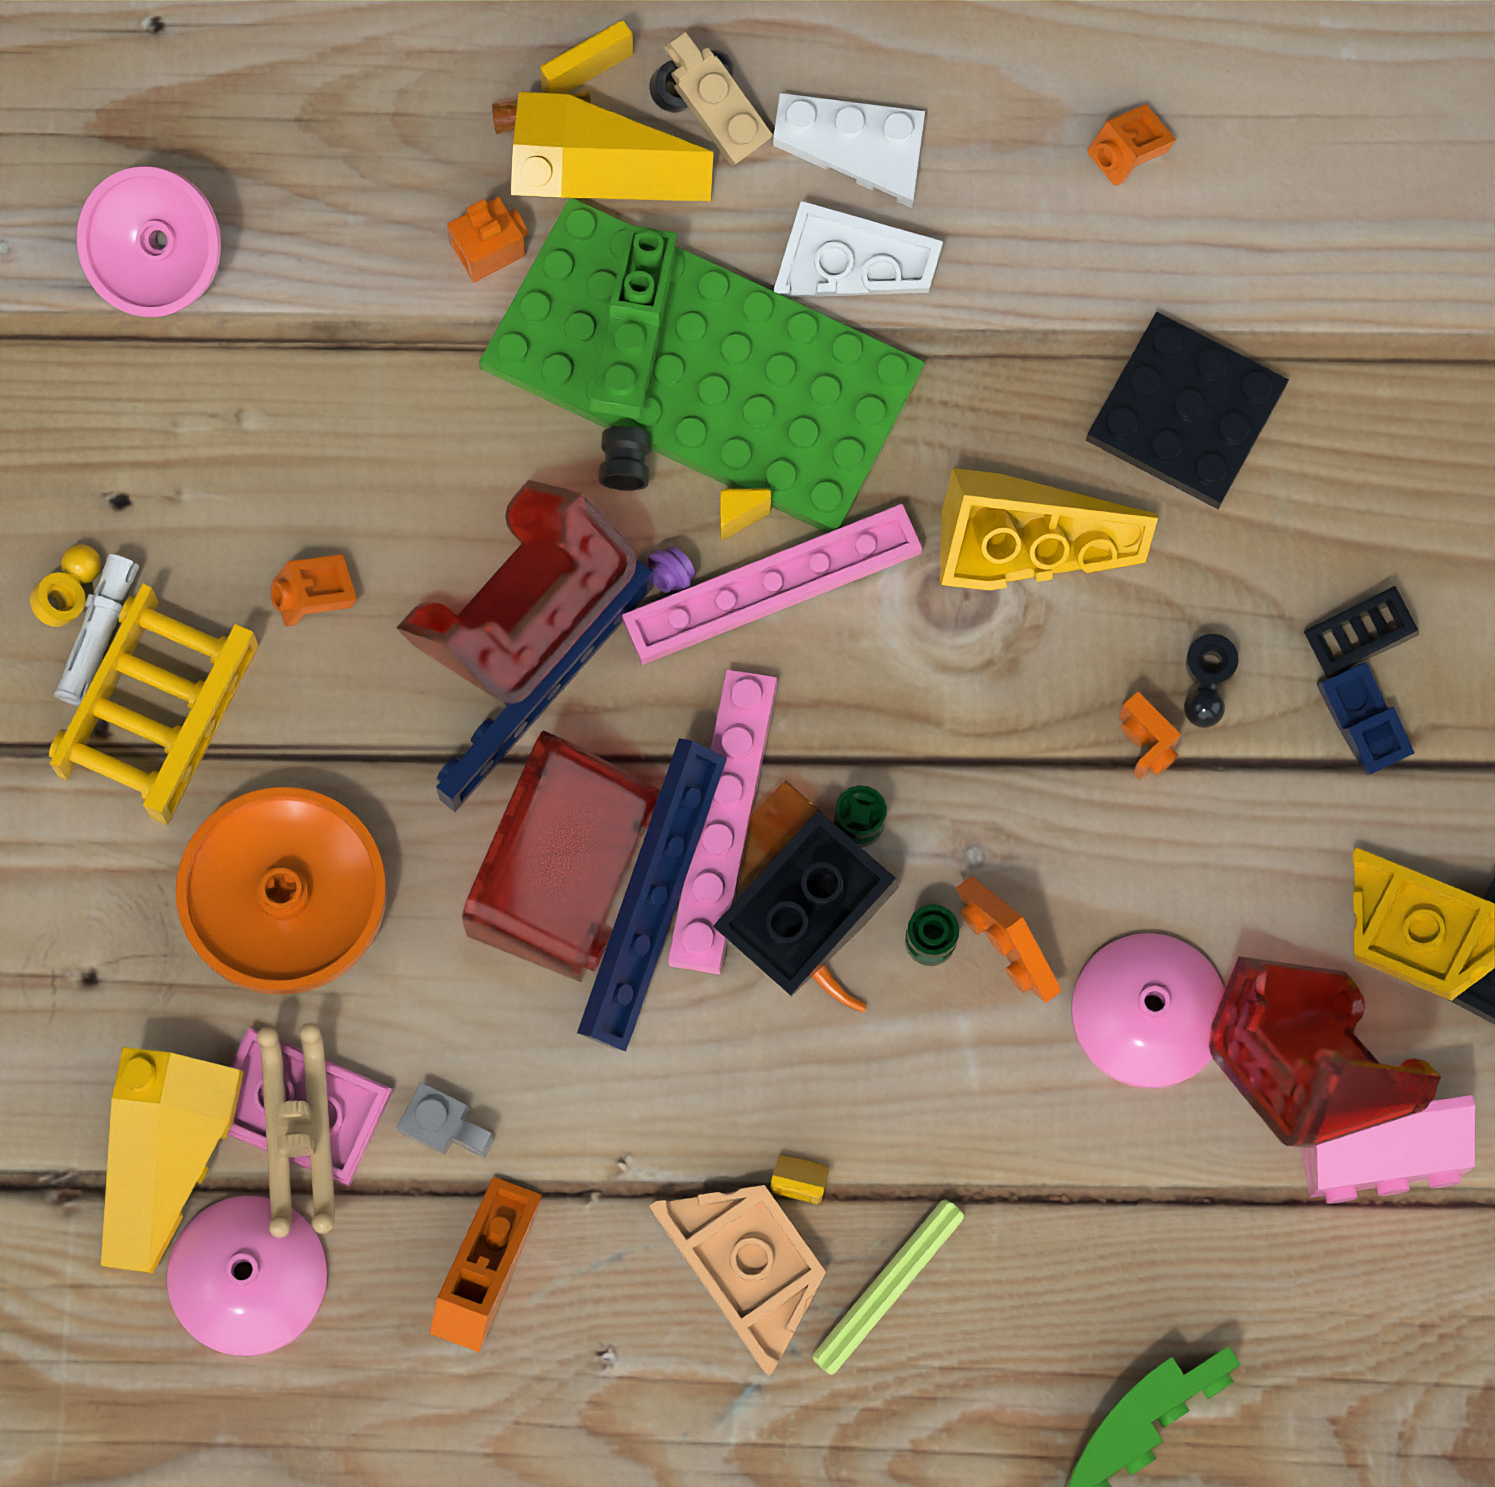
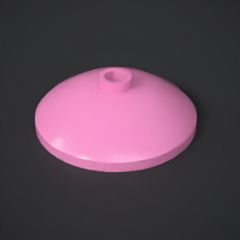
(121, 247)
(1127, 1037)
(251, 1313)

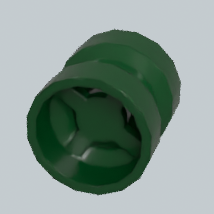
(865, 808)
(931, 945)

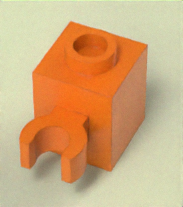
(487, 238)

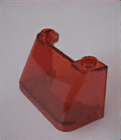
(536, 601)
(558, 858)
(1295, 1057)

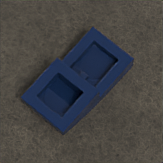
(1364, 718)

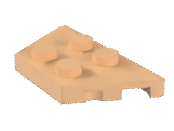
(747, 1263)

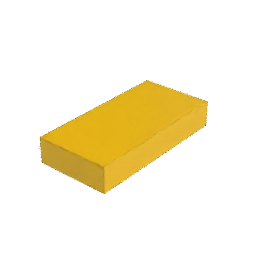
(587, 59)

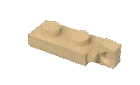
(716, 100)

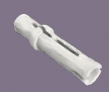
(97, 628)

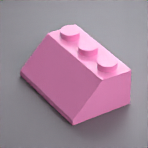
(1417, 1148)

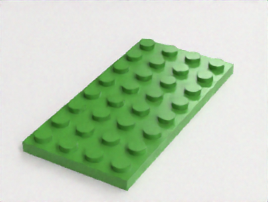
(738, 375)

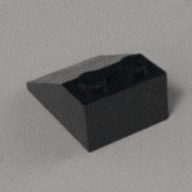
(807, 904)

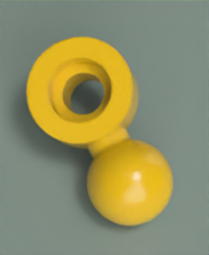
(79, 566)

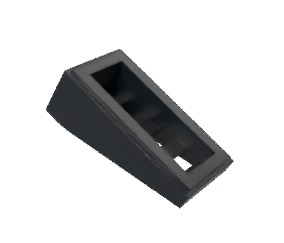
(1388, 598)

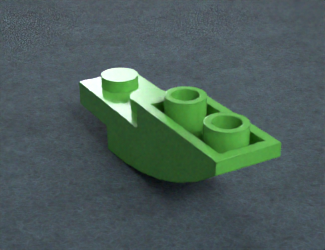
(634, 322)
(1127, 1431)

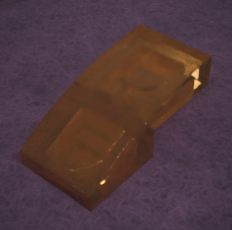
(773, 828)

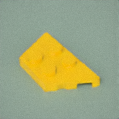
(1420, 927)

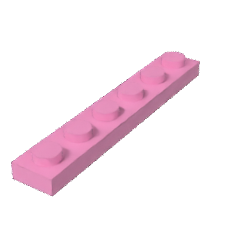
(771, 584)
(719, 855)

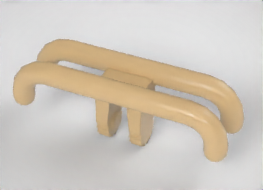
(297, 1130)

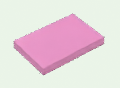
(353, 1105)

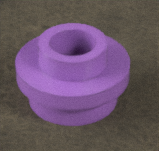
(671, 570)

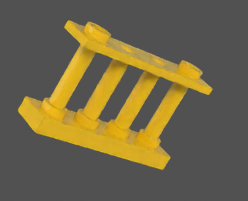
(182, 743)

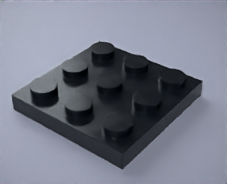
(1187, 410)

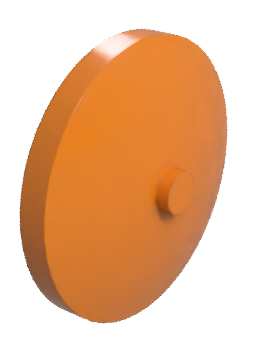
(281, 890)

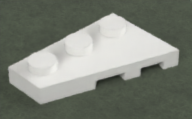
(857, 139)
(853, 256)

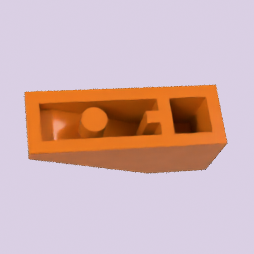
(484, 1265)

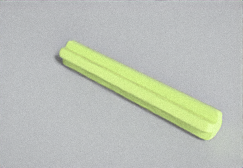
(888, 1286)

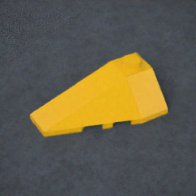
(589, 152)
(1020, 529)
(160, 1137)

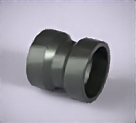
(625, 458)

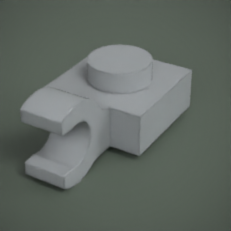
(438, 1121)

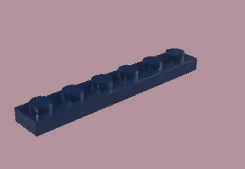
(496, 738)
(652, 895)

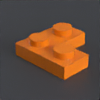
(1010, 937)

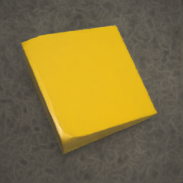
(741, 509)
(799, 1179)

